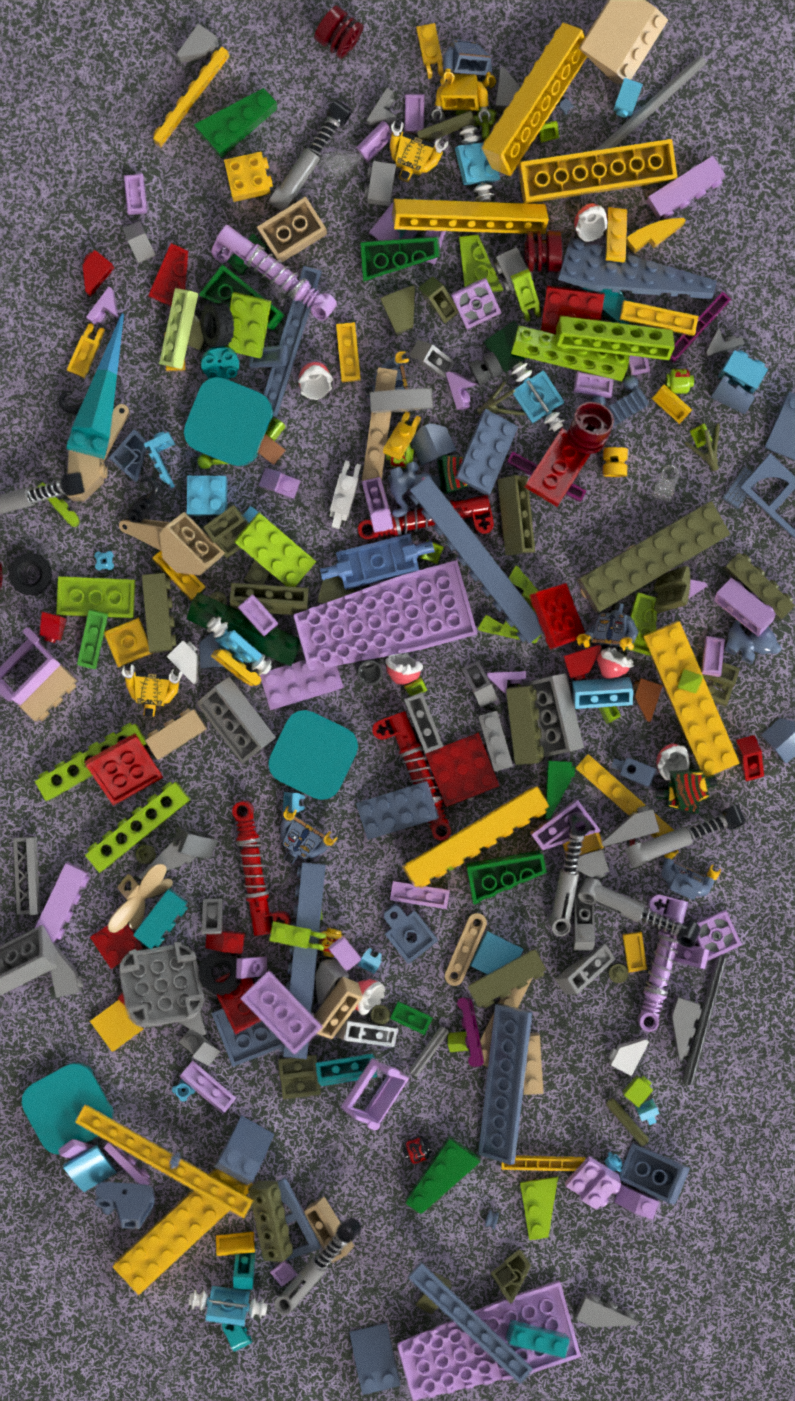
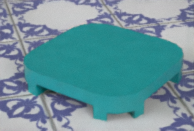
(228, 421)
(313, 754)
(57, 1101)

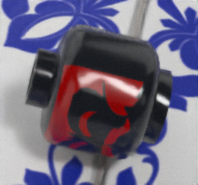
(417, 1149)

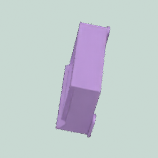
(35, 679)
(382, 1099)

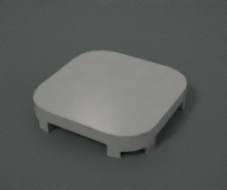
(161, 985)

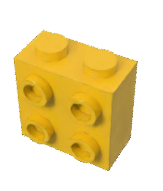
(248, 176)

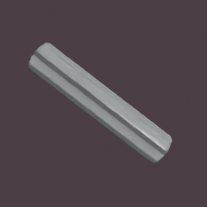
(428, 1051)

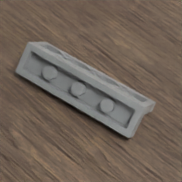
(33, 875)

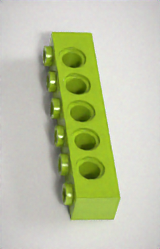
(614, 338)
(543, 347)
(45, 782)
(102, 861)

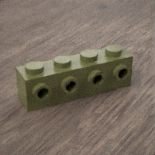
(514, 516)
(755, 582)
(273, 598)
(158, 613)
(524, 724)
(506, 978)
(270, 1221)

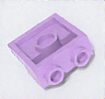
(594, 1183)

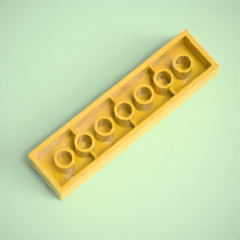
(535, 100)
(597, 171)
(694, 712)
(475, 836)
(172, 1236)

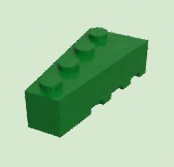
(232, 124)
(393, 255)
(225, 283)
(503, 873)
(443, 1172)

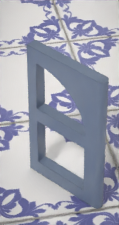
(771, 468)
(297, 1213)

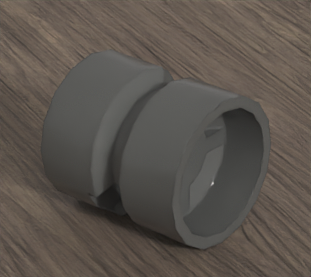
(491, 365)
(370, 673)

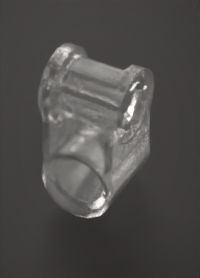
(664, 486)

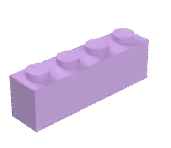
(686, 187)
(62, 899)

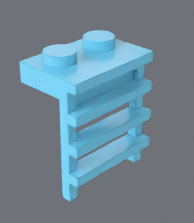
(160, 442)

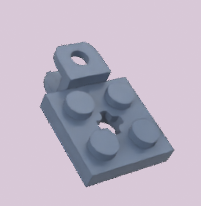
(404, 924)

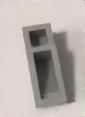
(401, 400)

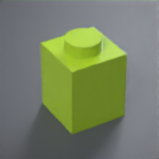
(638, 1090)

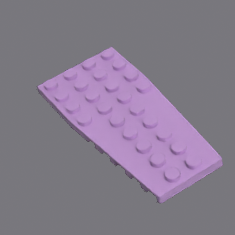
(388, 618)
(451, 1360)

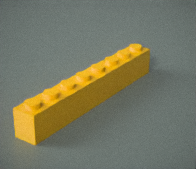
(469, 216)

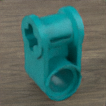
(236, 1336)

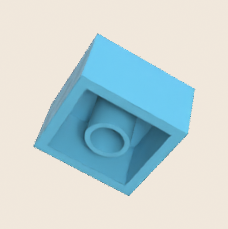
(743, 371)
(206, 495)

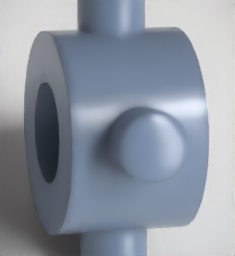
(565, 106)
(175, 1160)

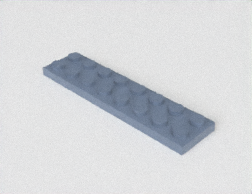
(505, 1083)

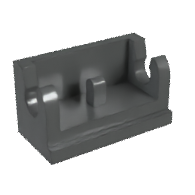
(195, 843)

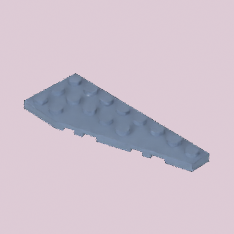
(586, 267)

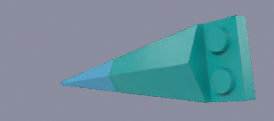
(93, 422)

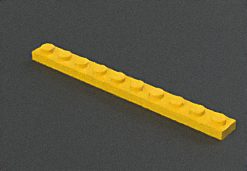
(160, 1159)

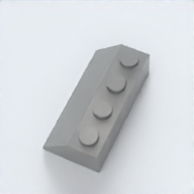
(556, 715)
(235, 720)
(26, 958)

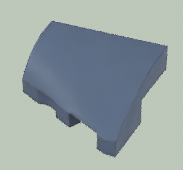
(732, 395)
(133, 450)

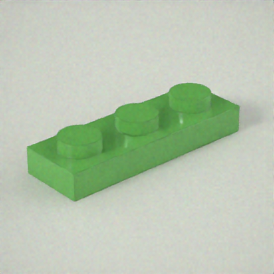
(92, 639)

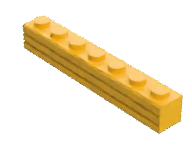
(544, 1163)

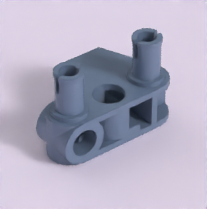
(130, 1200)

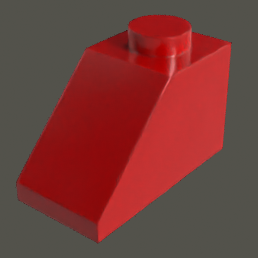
(95, 271)
(52, 627)
(581, 662)
(750, 757)
(226, 942)

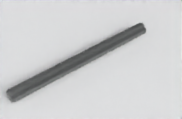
(704, 1020)

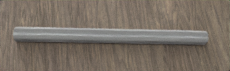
(653, 104)

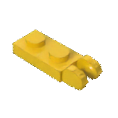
(430, 48)
(85, 352)
(401, 437)
(236, 667)

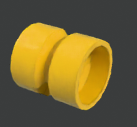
(615, 469)

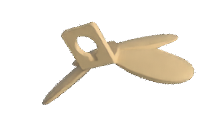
(134, 909)

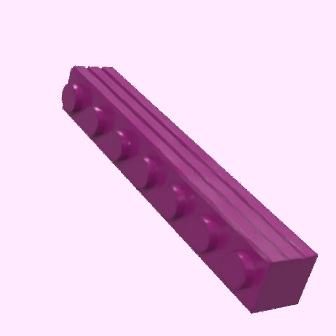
(703, 321)
(529, 467)

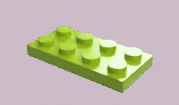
(274, 551)
(106, 595)

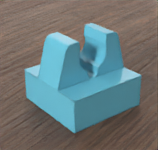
(292, 801)
(369, 962)
(648, 1111)

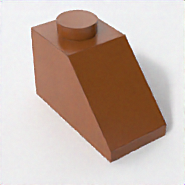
(646, 697)

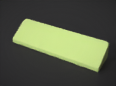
(178, 328)

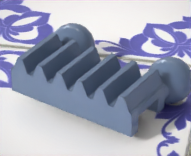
(627, 405)

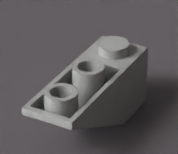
(583, 925)
(683, 1017)
(601, 1314)

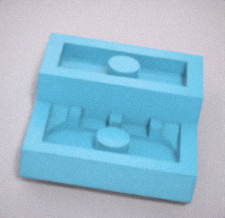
(494, 953)
(89, 1168)

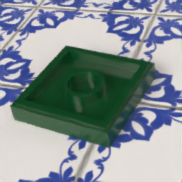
(501, 346)

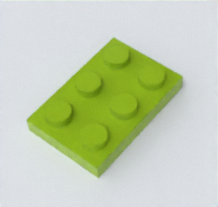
(250, 324)

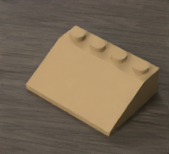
(622, 37)

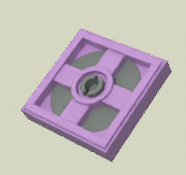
(476, 303)
(717, 934)

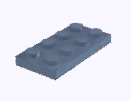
(486, 452)
(397, 810)

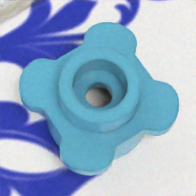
(99, 560)
(178, 1090)
(613, 1162)

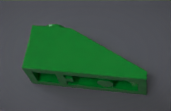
(558, 779)

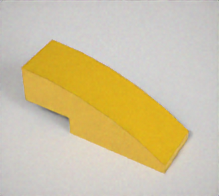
(653, 233)

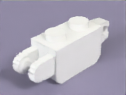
(344, 495)

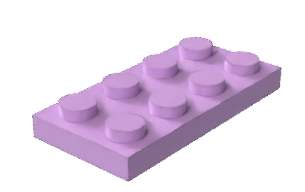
(297, 683)
(281, 1012)

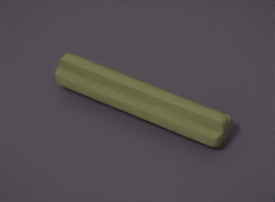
(627, 1122)

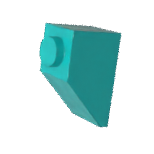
(244, 1271)

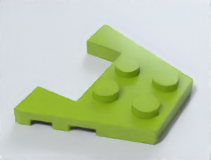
(492, 626)

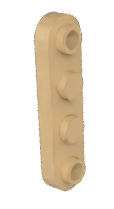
(465, 949)

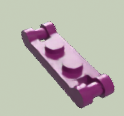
(473, 1038)

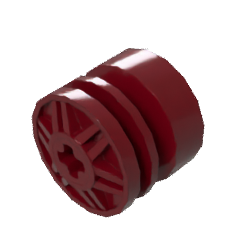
(338, 31)
(544, 251)
(590, 427)

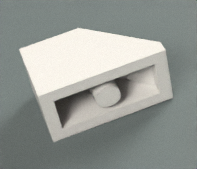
(186, 660)
(628, 1055)

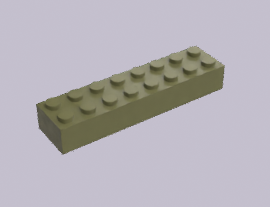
(653, 556)

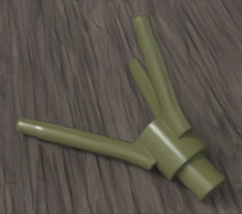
(491, 404)
(710, 456)

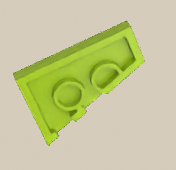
(476, 263)
(645, 620)
(538, 1205)

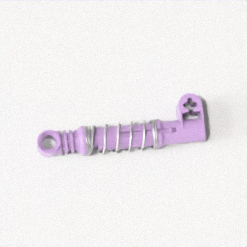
(232, 242)
(662, 961)

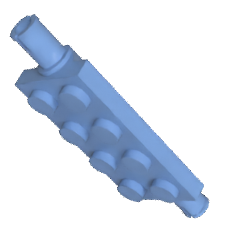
(377, 561)

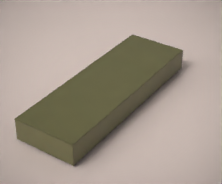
(446, 127)

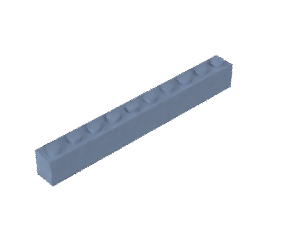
(477, 559)
(304, 960)

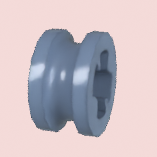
(491, 1219)

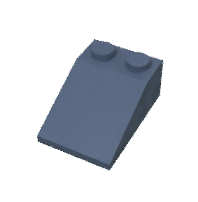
(782, 435)
(244, 1151)
(654, 1173)
(375, 1358)

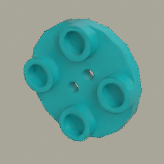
(211, 365)

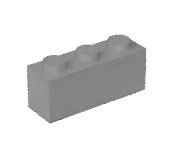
(423, 723)
(495, 741)

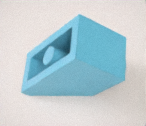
(627, 98)

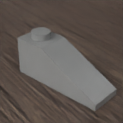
(636, 825)
(170, 858)
(585, 970)
(65, 976)
(367, 1032)

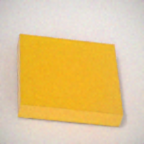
(128, 642)
(115, 1026)

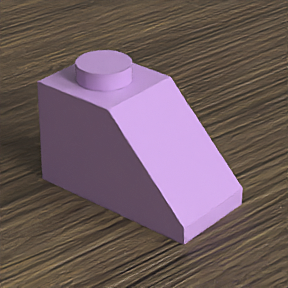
(637, 1201)

